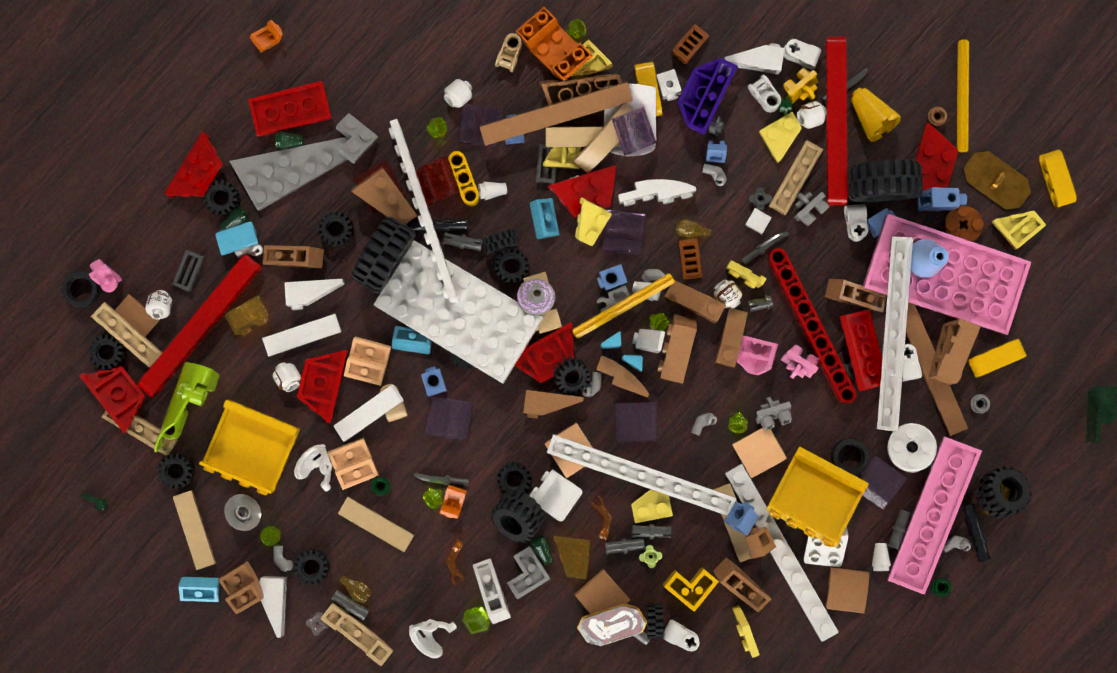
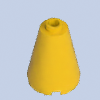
(874, 114)

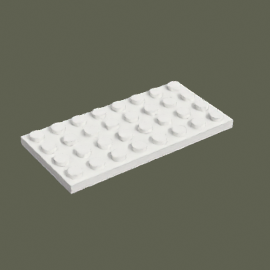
(479, 327)

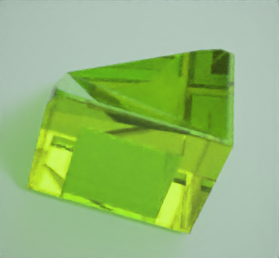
(476, 620)

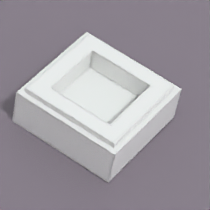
(758, 221)

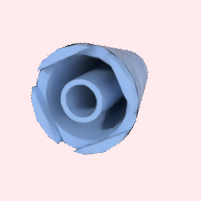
(928, 258)

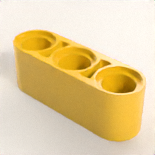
(646, 75)
(460, 170)
(1057, 178)
(997, 357)

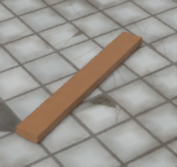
(556, 113)
(940, 392)

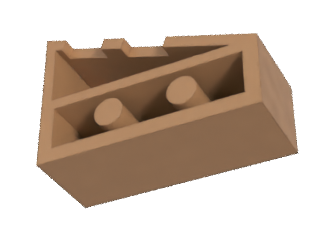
(385, 196)
(678, 348)
(953, 351)

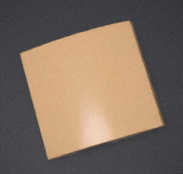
(367, 361)
(574, 434)
(759, 451)
(353, 463)

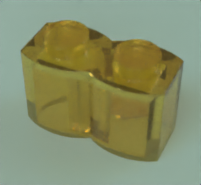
(247, 316)

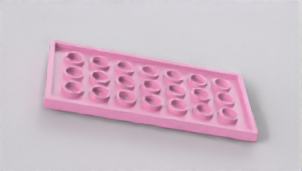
(972, 286)

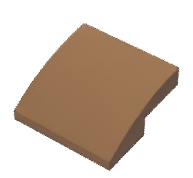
(136, 315)
(241, 587)
(847, 590)
(601, 593)

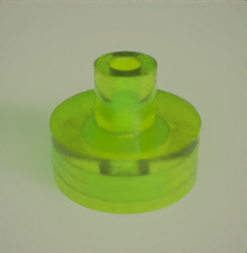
(576, 28)
(437, 127)
(659, 322)
(738, 423)
(433, 498)
(275, 535)

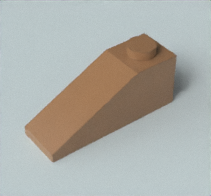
(293, 256)
(855, 295)
(695, 301)
(731, 338)
(543, 403)
(741, 584)

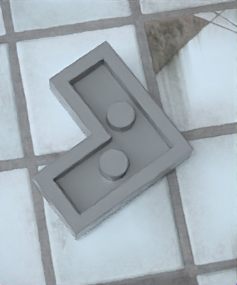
(359, 138)
(532, 575)

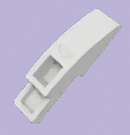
(664, 190)

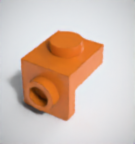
(267, 36)
(453, 502)

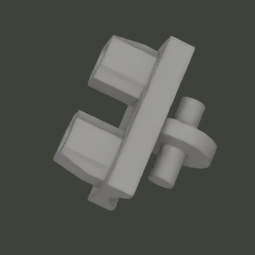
(805, 214)
(771, 411)

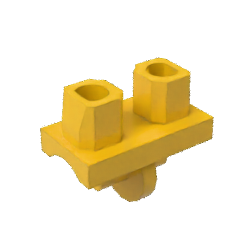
(804, 88)

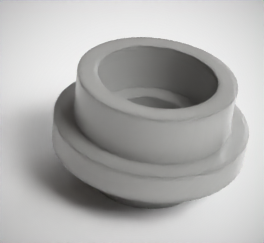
(985, 403)

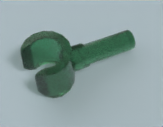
(100, 504)

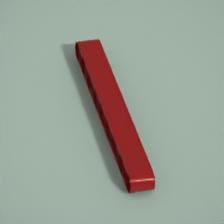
(836, 120)
(199, 326)
(819, 332)

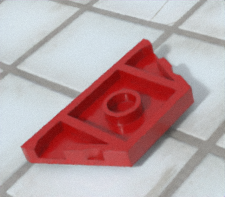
(936, 158)
(196, 170)
(593, 186)
(542, 356)
(322, 382)
(116, 394)

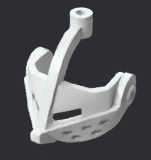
(307, 463)
(428, 645)

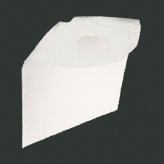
(642, 96)

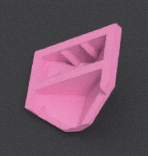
(756, 355)

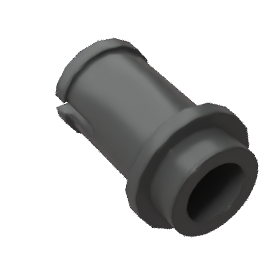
(761, 303)

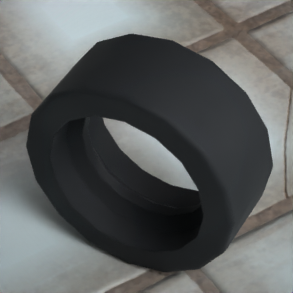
(66, 287)
(861, 447)

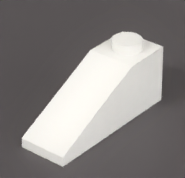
(762, 59)
(307, 292)
(648, 340)
(491, 591)
(275, 601)

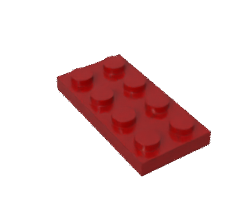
(290, 108)
(863, 349)

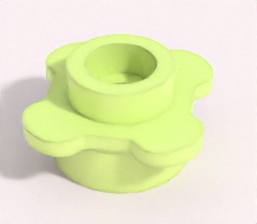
(650, 561)

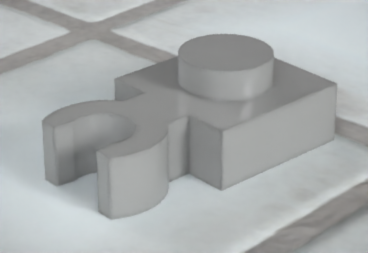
(615, 296)

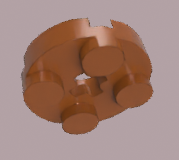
(967, 214)

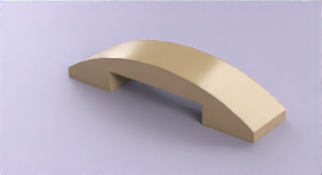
(601, 144)
(357, 633)

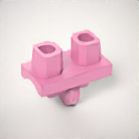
(104, 276)
(799, 365)

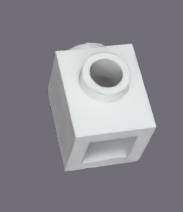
(668, 85)

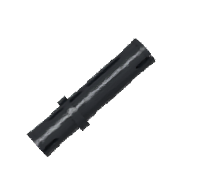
(442, 225)
(975, 528)

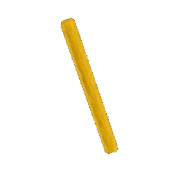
(963, 96)
(623, 306)

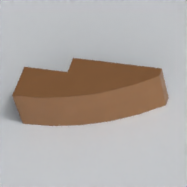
(621, 376)

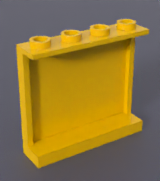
(250, 447)
(816, 497)

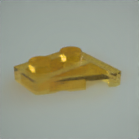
(574, 555)

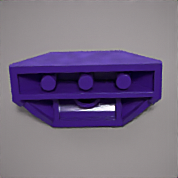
(705, 93)

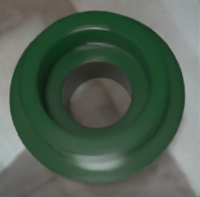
(785, 105)
(374, 486)
(946, 590)

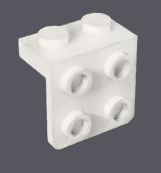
(556, 495)
(819, 554)

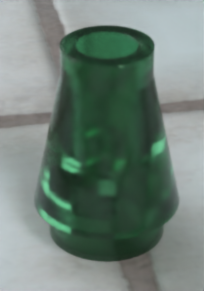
(287, 140)
(235, 218)
(542, 549)

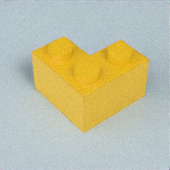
(691, 592)

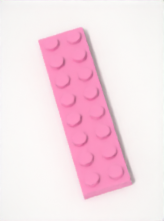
(934, 515)

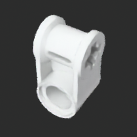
(803, 54)
(764, 90)
(856, 218)
(911, 365)
(677, 635)

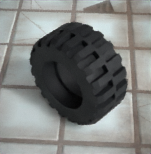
(885, 181)
(383, 254)

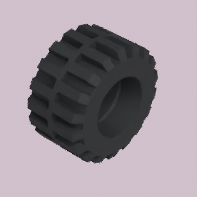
(992, 498)
(517, 516)

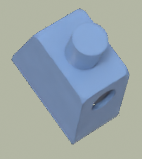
(941, 199)

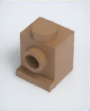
(759, 542)

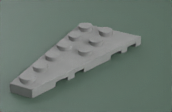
(281, 172)

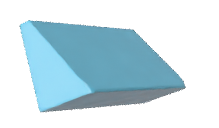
(544, 218)
(236, 238)
(410, 340)
(612, 342)
(634, 361)
(199, 589)

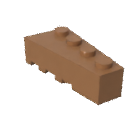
(559, 90)

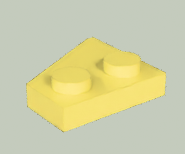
(596, 64)
(780, 135)
(562, 157)
(590, 222)
(1019, 227)
(751, 279)
(651, 506)
(745, 631)

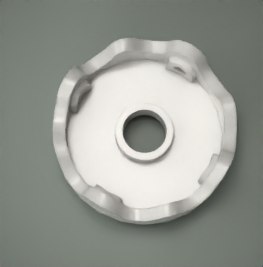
(902, 457)

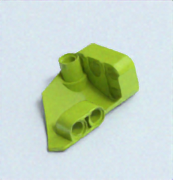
(191, 388)

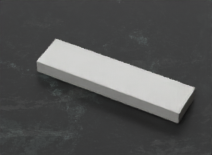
(301, 335)
(368, 413)

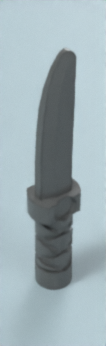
(851, 82)
(759, 249)
(447, 480)

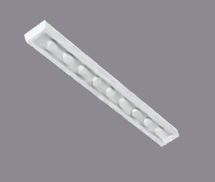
(425, 218)
(895, 333)
(641, 475)
(784, 556)

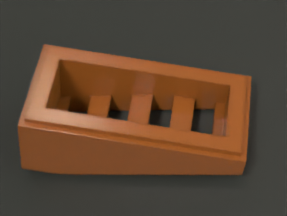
(679, 54)
(692, 242)

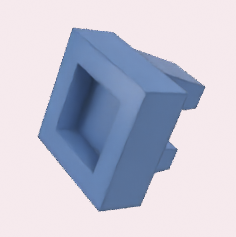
(716, 152)

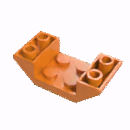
(553, 45)

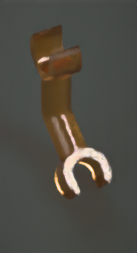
(607, 519)
(451, 564)

